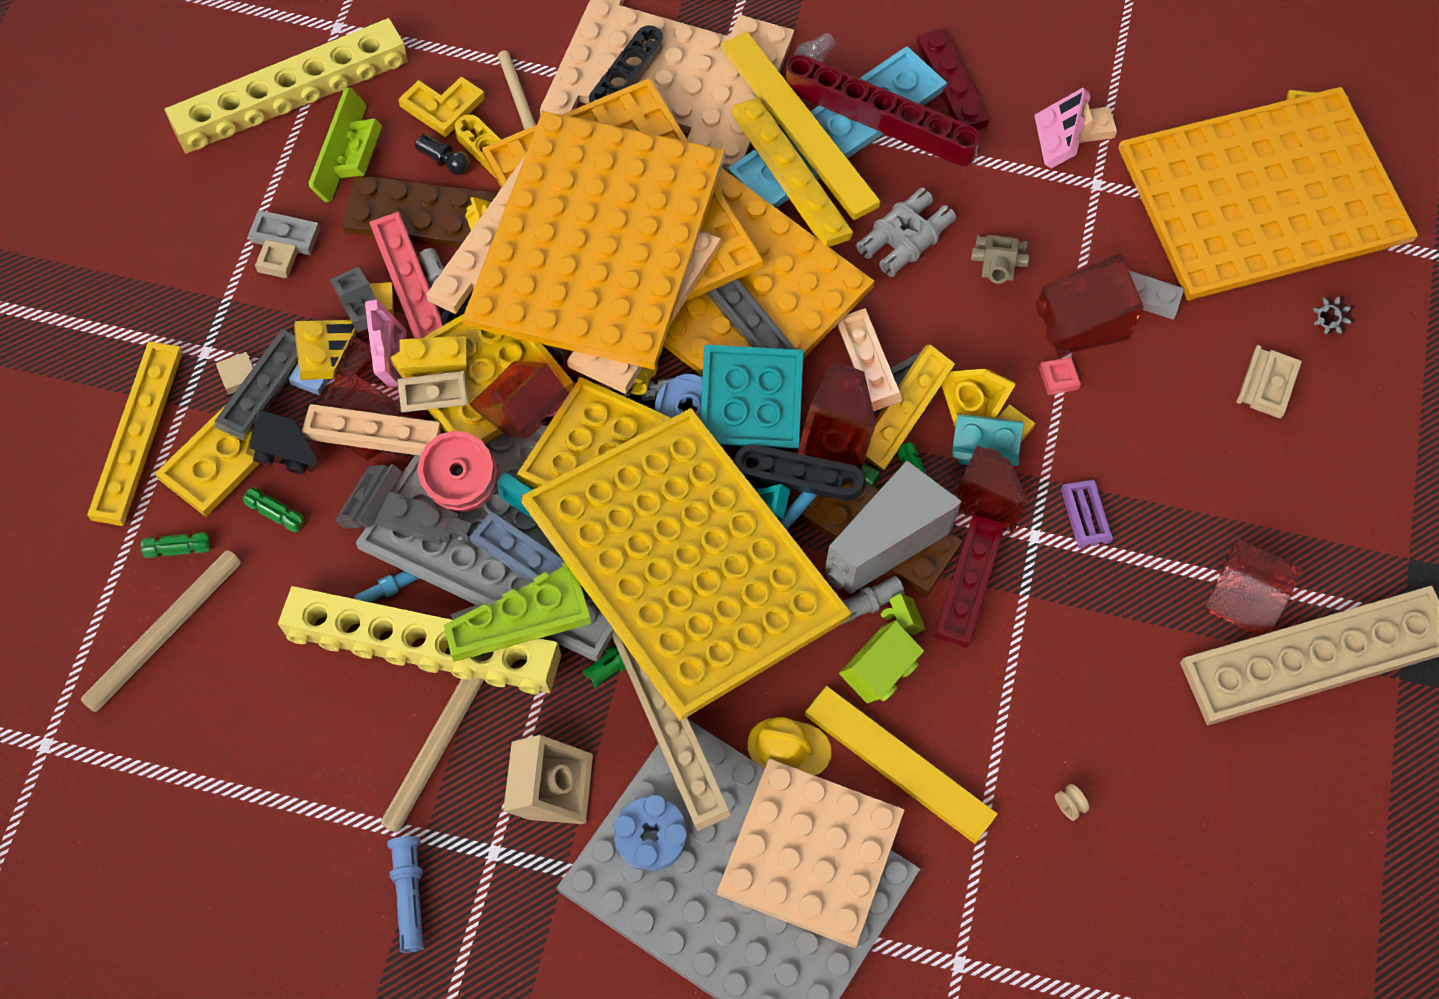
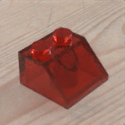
(521, 398)
(992, 489)
(1252, 588)

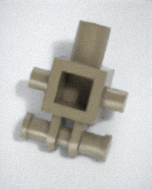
(999, 256)

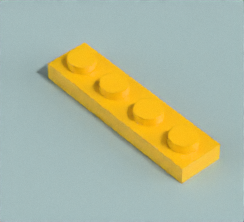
(916, 393)

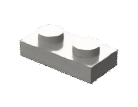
(284, 230)
(1158, 295)

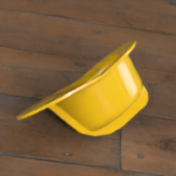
(790, 744)

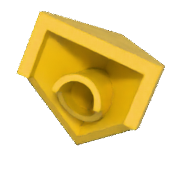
(976, 392)

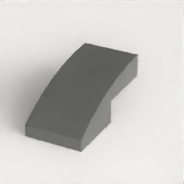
(353, 293)

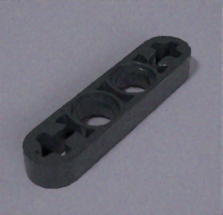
(622, 69)

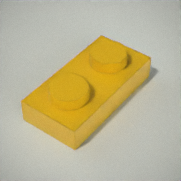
(433, 355)

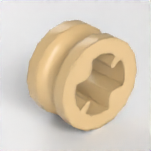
(1072, 802)

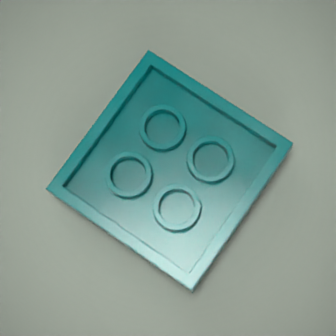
(752, 396)

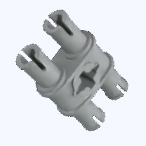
(906, 232)

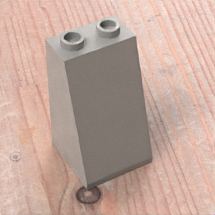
(891, 528)

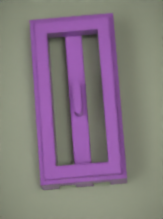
(1092, 538)

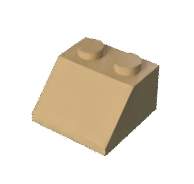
(548, 781)

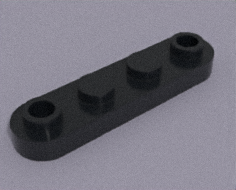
(800, 472)

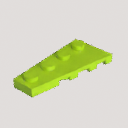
(533, 612)

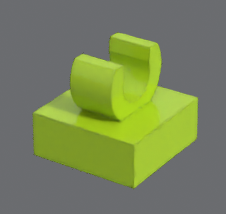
(906, 614)

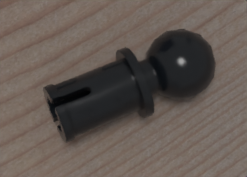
(456, 162)

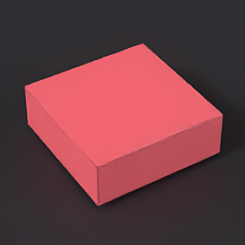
(1059, 376)

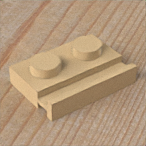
(1269, 381)

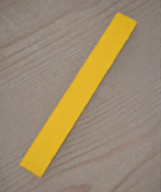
(801, 126)

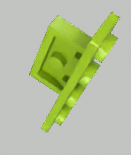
(346, 146)

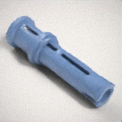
(406, 876)

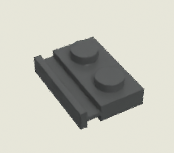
(368, 496)

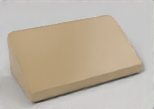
(433, 391)

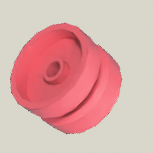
(439, 476)

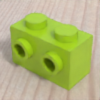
(882, 662)

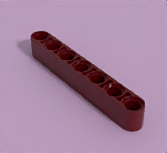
(882, 110)

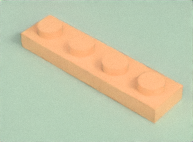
(869, 357)
(368, 429)

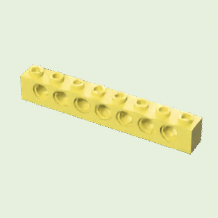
(286, 85)
(307, 606)

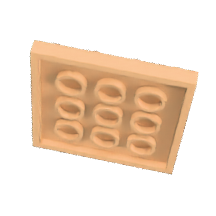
(811, 853)

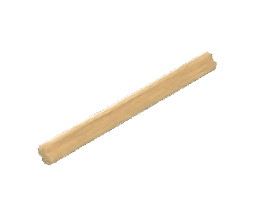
(160, 631)
(432, 751)

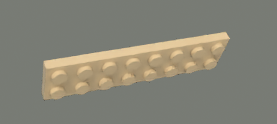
(1314, 655)

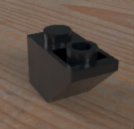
(280, 441)

